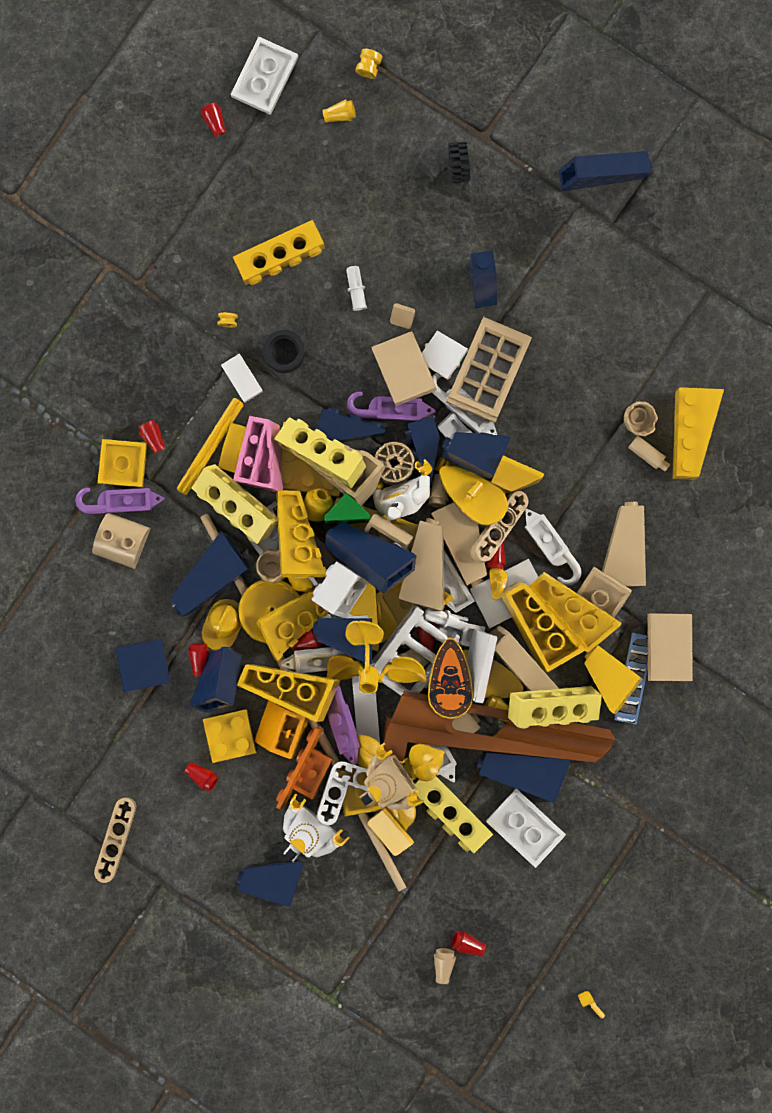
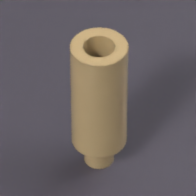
(648, 453)

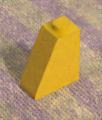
(611, 677)

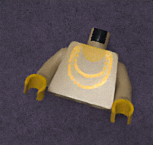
(389, 783)

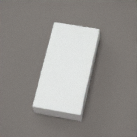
(242, 378)

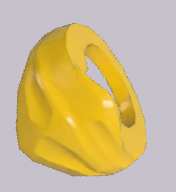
(496, 577)

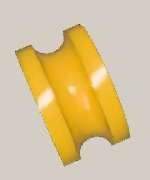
(227, 319)

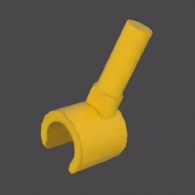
(586, 999)

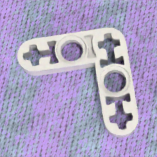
(342, 784)

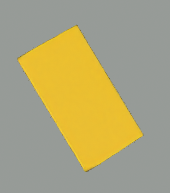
(390, 832)

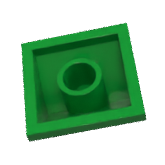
(347, 511)

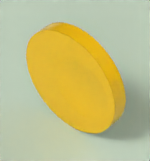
(259, 601)

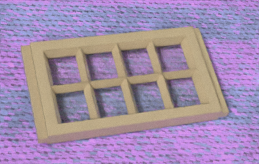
(489, 369)

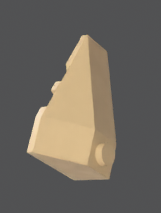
(366, 482)

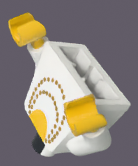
(404, 497)
(307, 833)

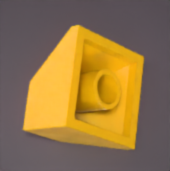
(514, 476)

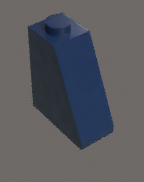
(483, 278)
(475, 452)
(332, 633)
(218, 681)
(271, 881)

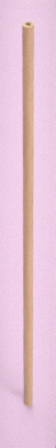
(391, 868)

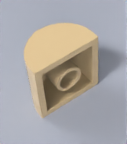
(383, 529)
(120, 540)

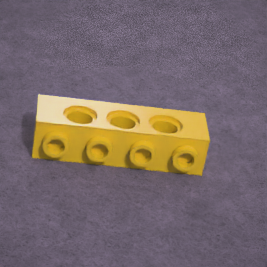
(306, 232)

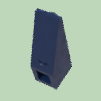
(347, 428)
(425, 441)

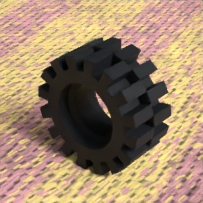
(459, 162)

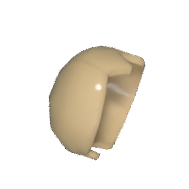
(640, 418)
(269, 566)

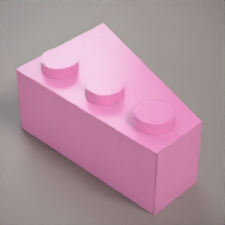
(260, 456)

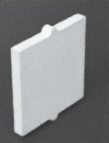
(443, 354)

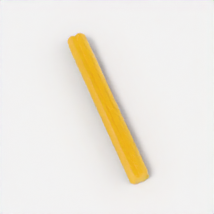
(210, 446)

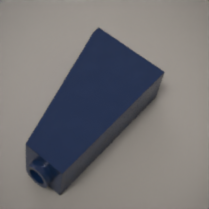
(604, 170)
(370, 556)
(212, 574)
(527, 773)

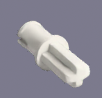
(356, 288)
(445, 618)

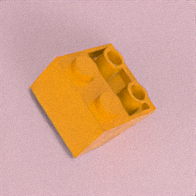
(281, 730)

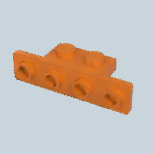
(309, 771)

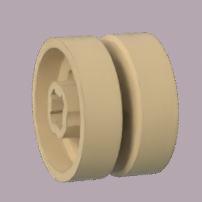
(404, 457)

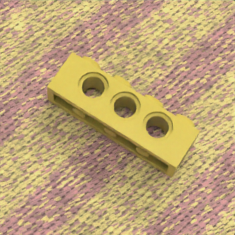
(345, 472)
(230, 491)
(571, 705)
(479, 832)

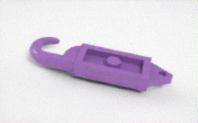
(384, 409)
(120, 501)
(343, 728)

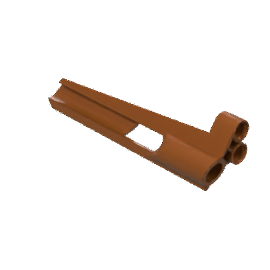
(418, 723)

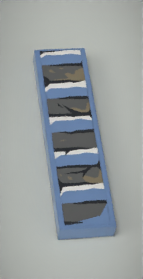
(637, 662)

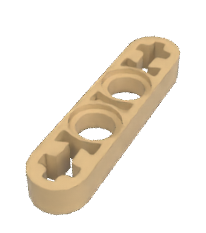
(501, 528)
(118, 840)

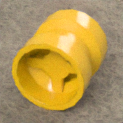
(368, 63)

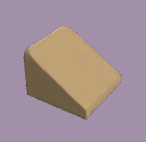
(402, 316)

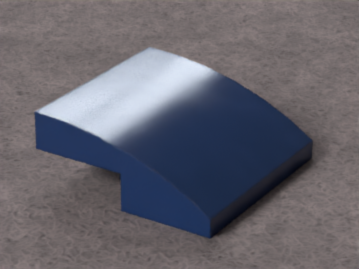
(142, 665)

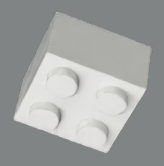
(339, 590)

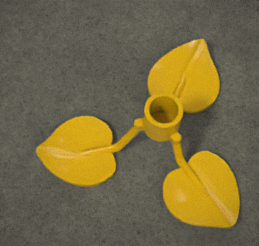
(345, 667)
(422, 763)

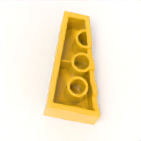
(693, 427)
(541, 630)
(296, 691)

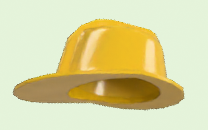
(221, 624)

